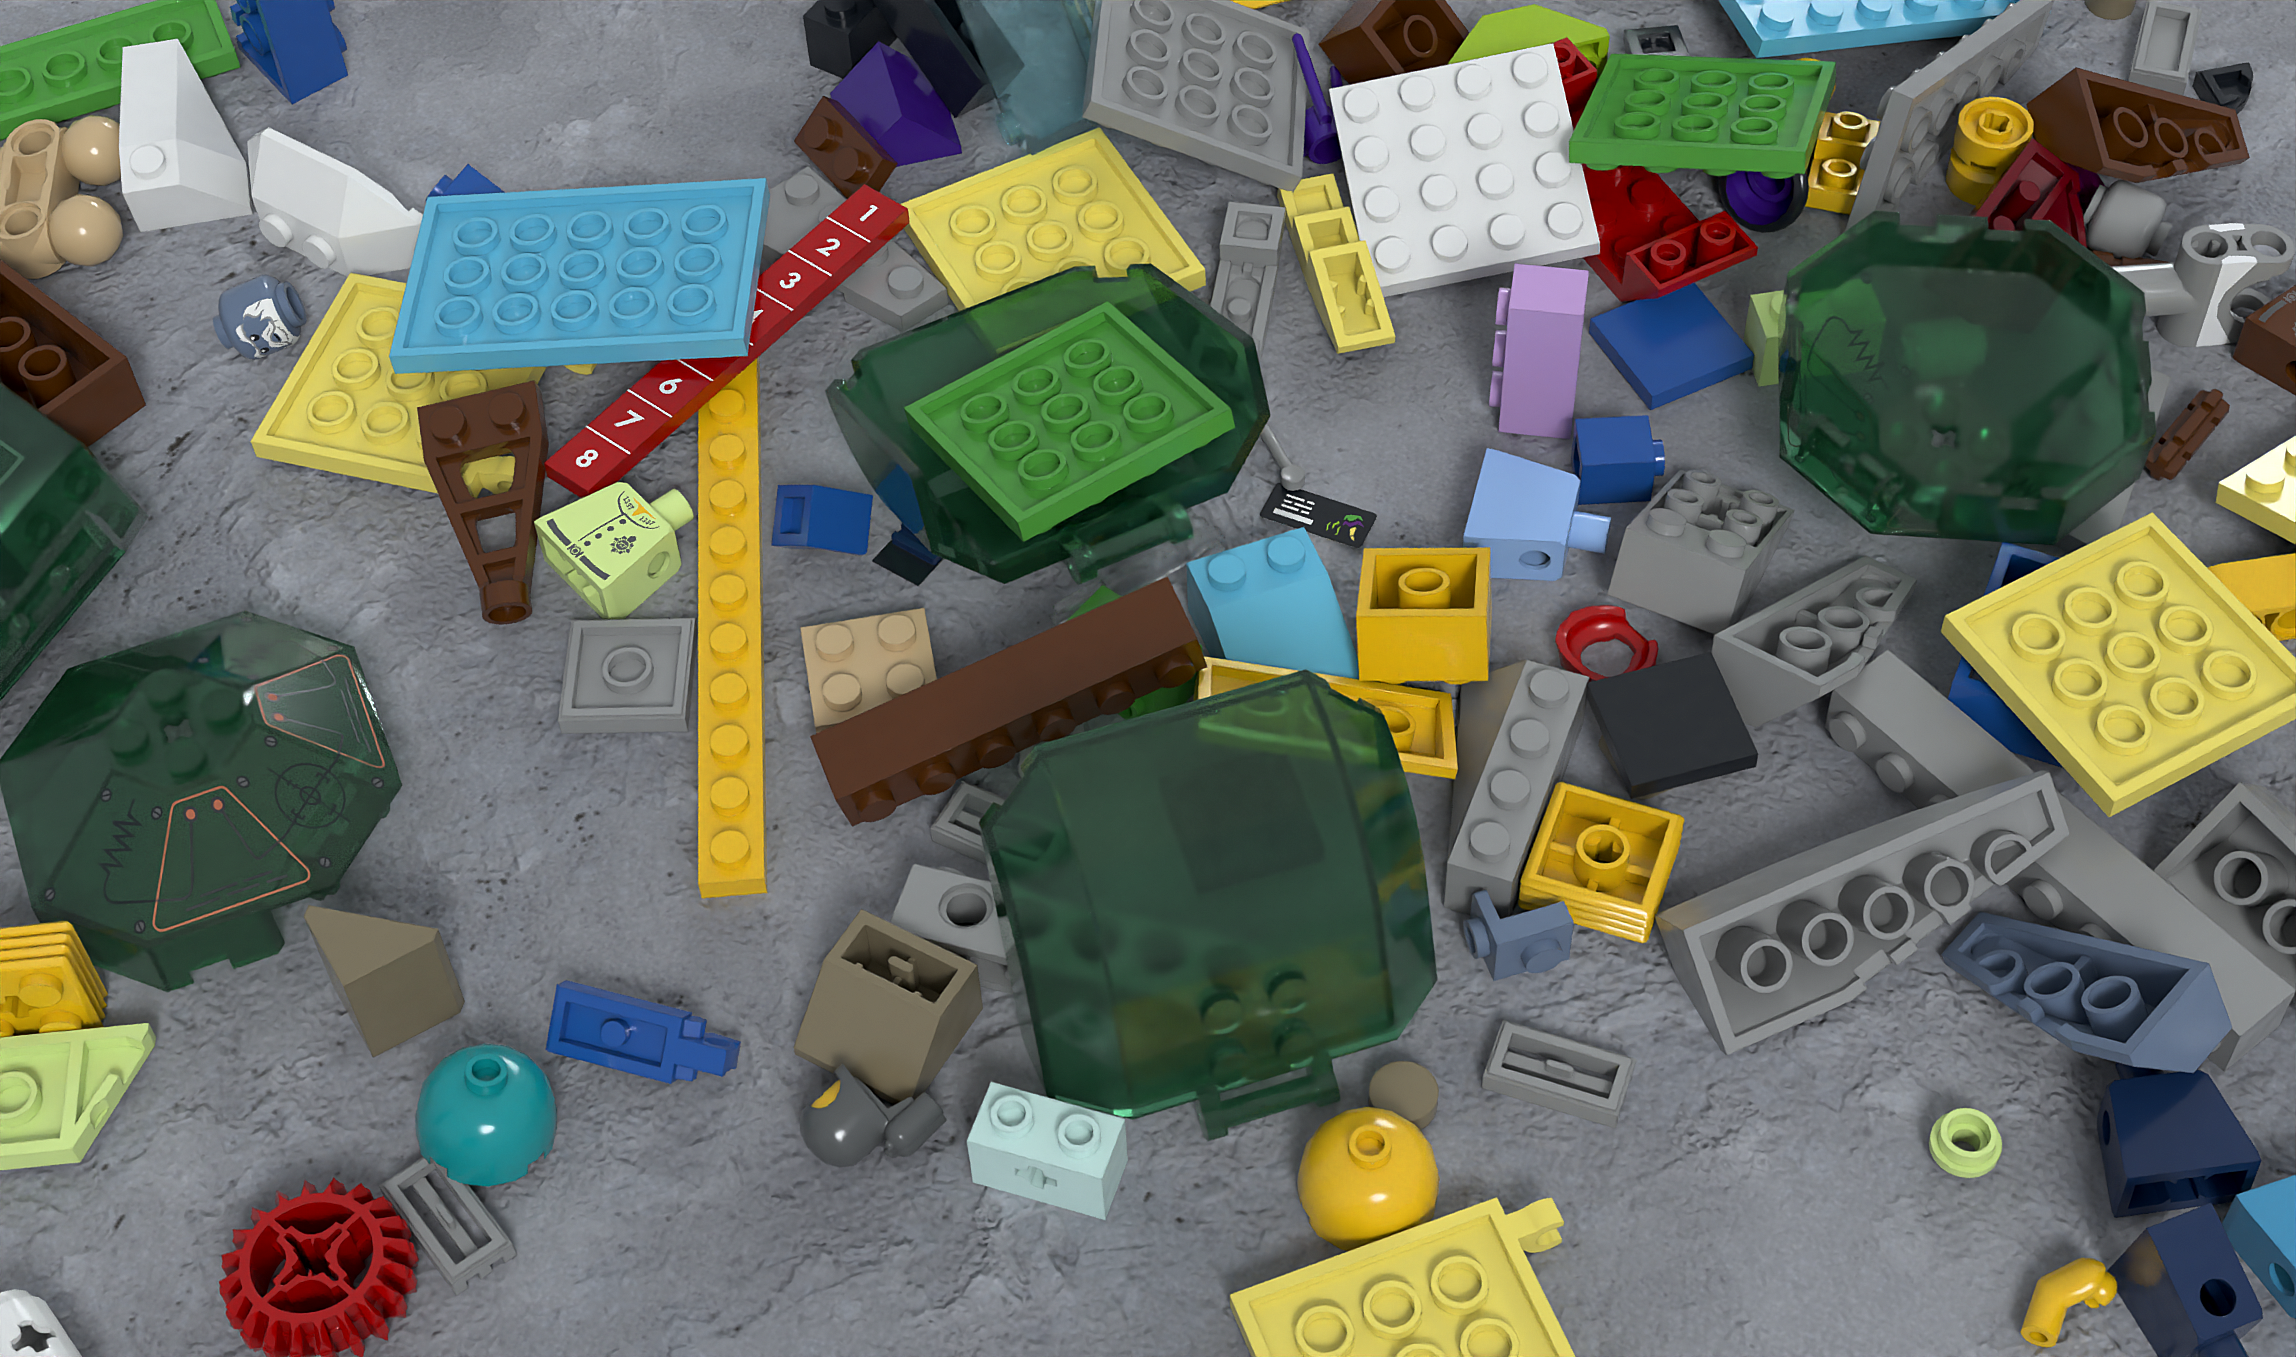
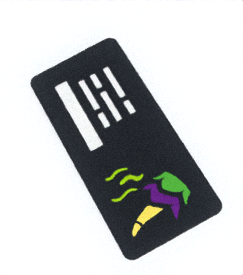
(1319, 516)

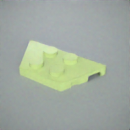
(64, 1089)

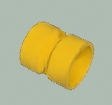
(1985, 143)

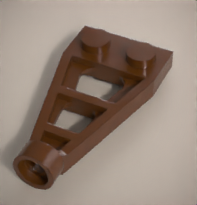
(478, 429)

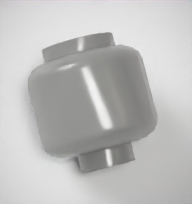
(2125, 221)

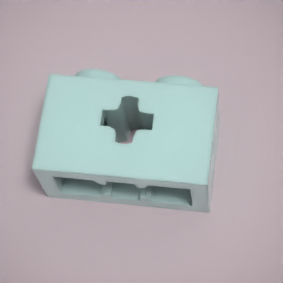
(1047, 1150)

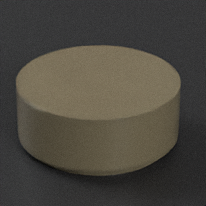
(1405, 1090)

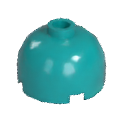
(486, 1115)

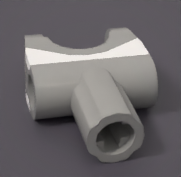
(2209, 281)

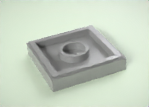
(628, 676)

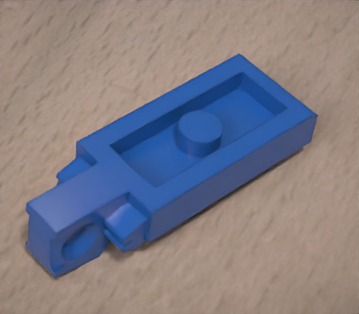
(635, 1035)

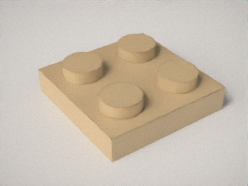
(865, 663)

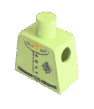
(615, 546)

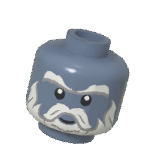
(259, 317)

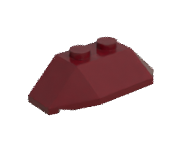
(2037, 189)

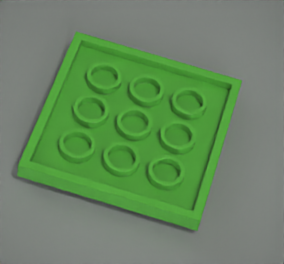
(1704, 114)
(1068, 420)

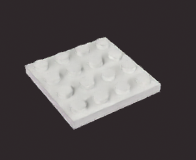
(1464, 170)

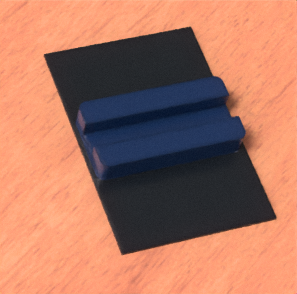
(907, 557)

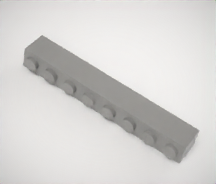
(2081, 884)

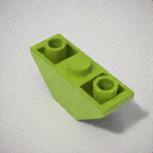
(1530, 28)

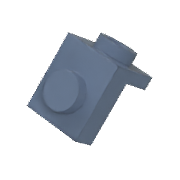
(1521, 942)

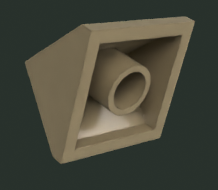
(386, 974)

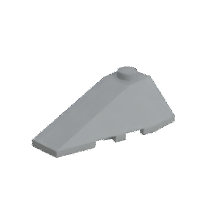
(1810, 639)

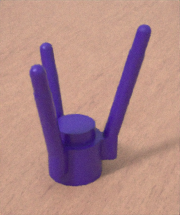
(1320, 134)

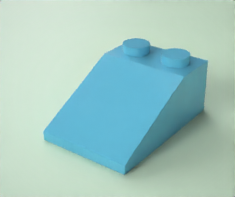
(1271, 607)

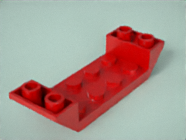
(1643, 228)

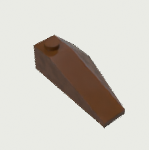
(2133, 128)

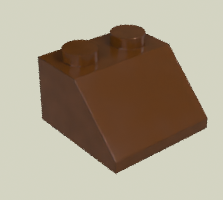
(1393, 38)

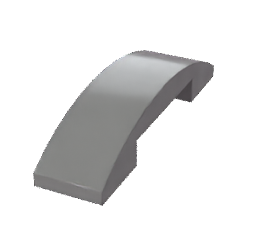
(1249, 267)

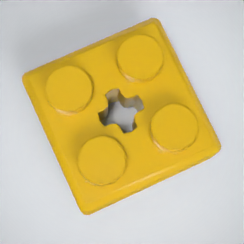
(1592, 827)
(47, 981)

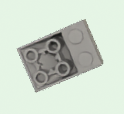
(1699, 550)

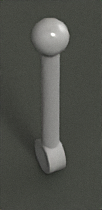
(1291, 475)

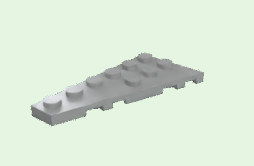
(1924, 109)

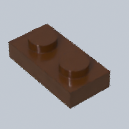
(844, 149)

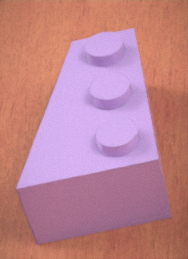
(1538, 350)

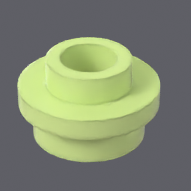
(1966, 1126)

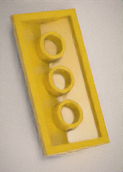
(1416, 717)

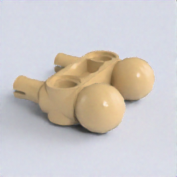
(39, 198)

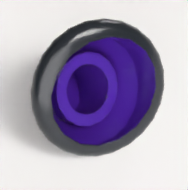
(1761, 202)

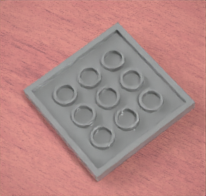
(1201, 83)

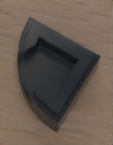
(2225, 85)

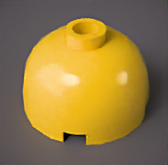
(1367, 1177)

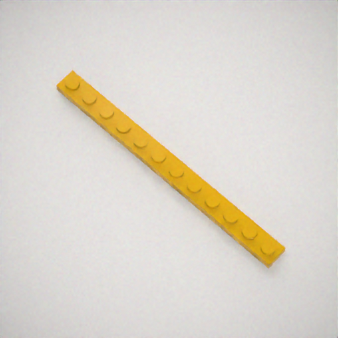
(731, 643)

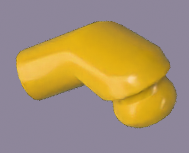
(2060, 1289)

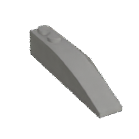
(2243, 874)
(1840, 913)

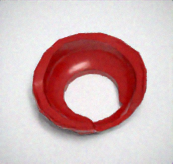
(1601, 624)

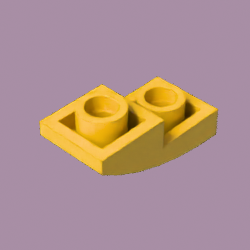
(1836, 161)

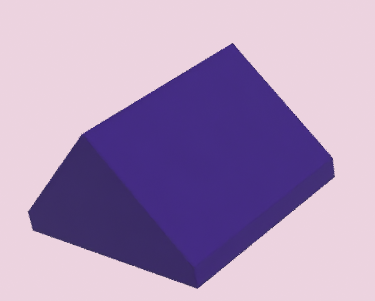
(898, 107)

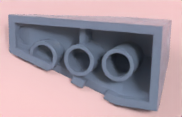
(2096, 992)

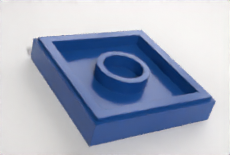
(1671, 345)

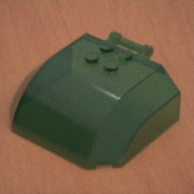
(1141, 516)
(1212, 902)

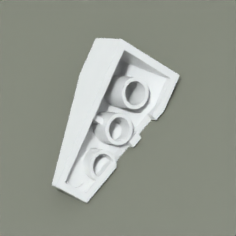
(174, 145)

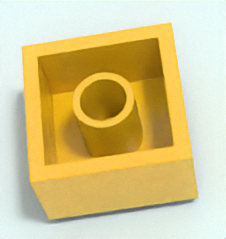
(1424, 615)

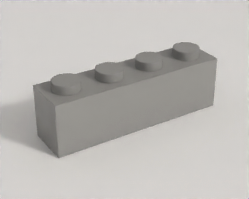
(1510, 756)

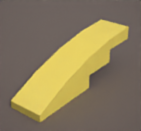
(1336, 265)

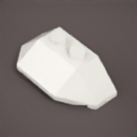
(328, 209)

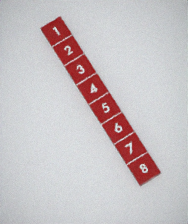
(680, 387)

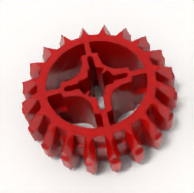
(329, 1235)

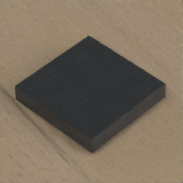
(1671, 725)

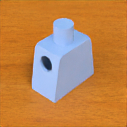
(1530, 518)

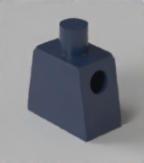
(2171, 1143)
(2188, 1287)

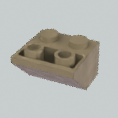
(888, 1008)

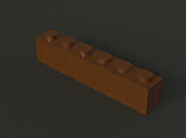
(1009, 702)

